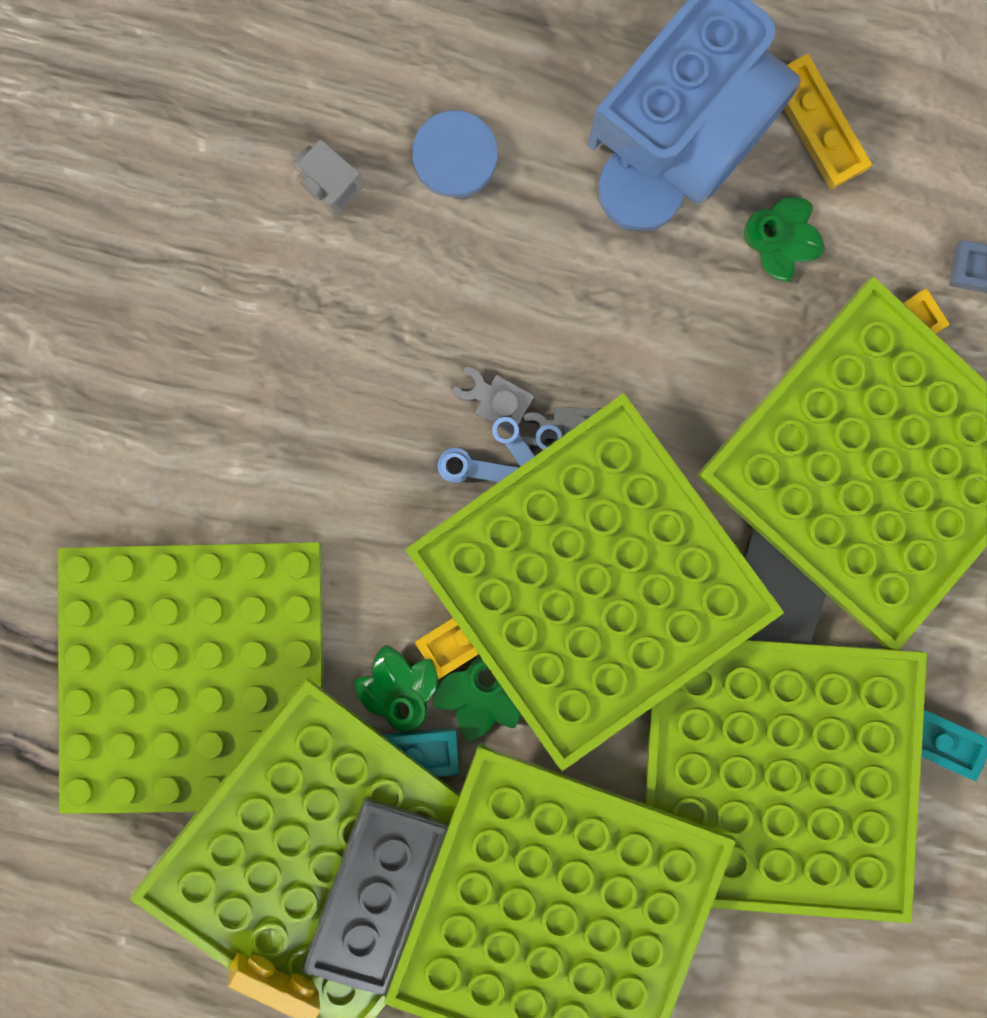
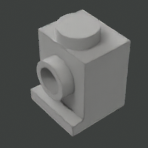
(328, 176)

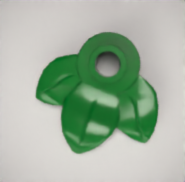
(790, 238)
(395, 683)
(475, 703)

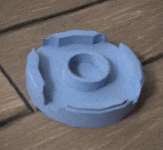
(454, 154)
(634, 199)

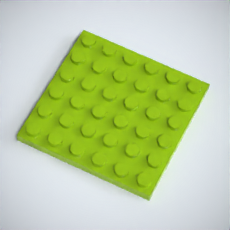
(867, 465)
(594, 581)
(177, 665)
(808, 770)
(272, 835)
(557, 902)

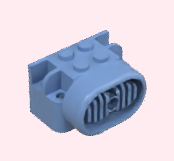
(697, 97)

